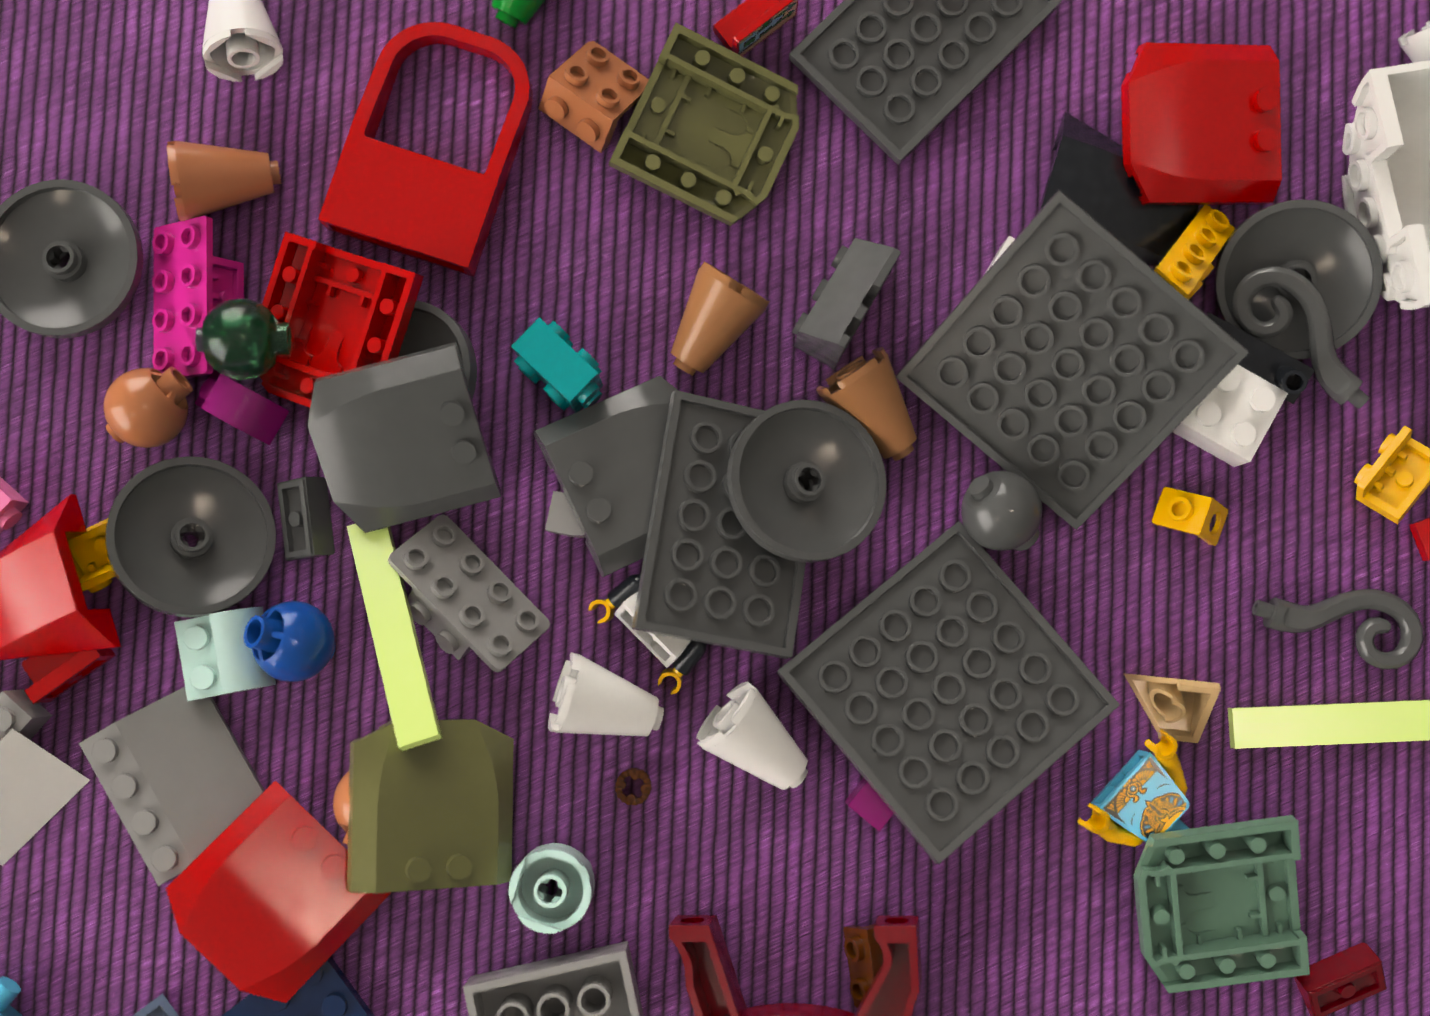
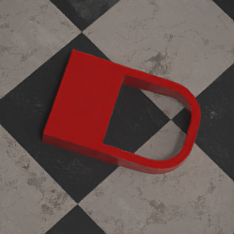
(413, 199)

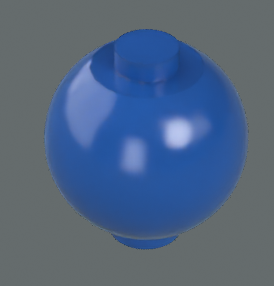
(291, 640)

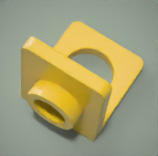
(1190, 514)

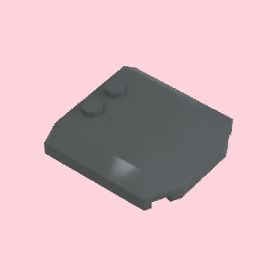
(401, 439)
(610, 468)

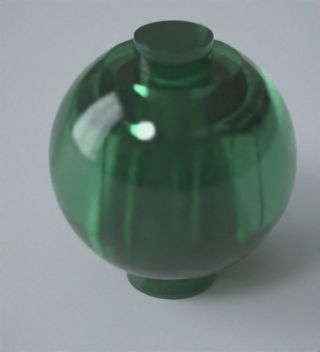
(242, 339)

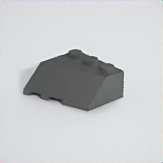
(844, 300)

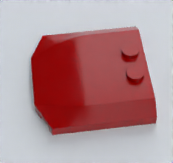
(1203, 124)
(339, 312)
(269, 898)

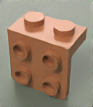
(592, 94)

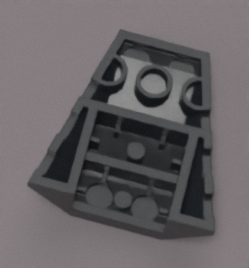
(1093, 176)

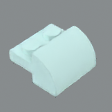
(216, 655)

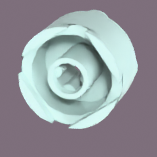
(531, 898)

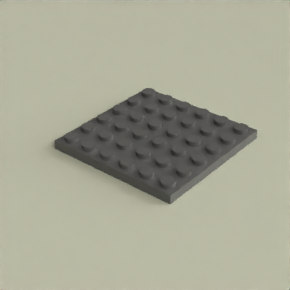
(1070, 360)
(947, 691)

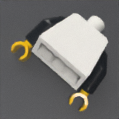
(667, 649)

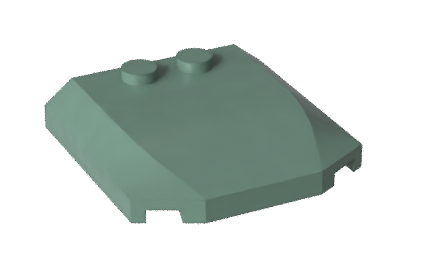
(1221, 904)

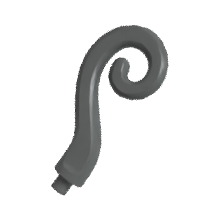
(1330, 372)
(1299, 618)

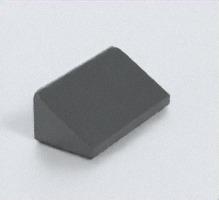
(305, 518)

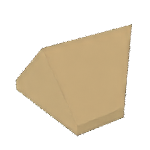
(1175, 704)

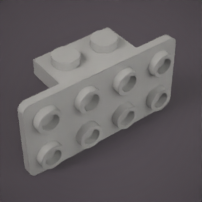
(465, 596)

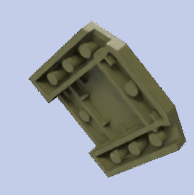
(709, 128)
(430, 811)

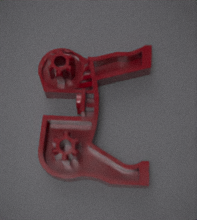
(716, 990)

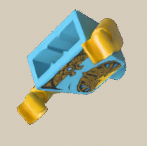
(1142, 797)

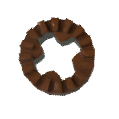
(632, 799)

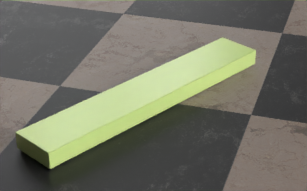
(394, 639)
(1329, 724)

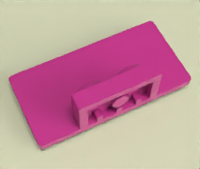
(186, 288)

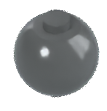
(1002, 511)

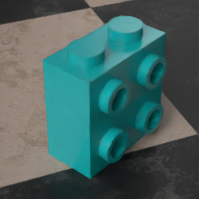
(548, 356)

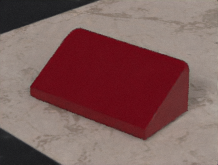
(1341, 980)

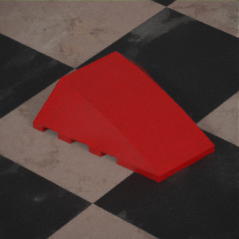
(42, 593)

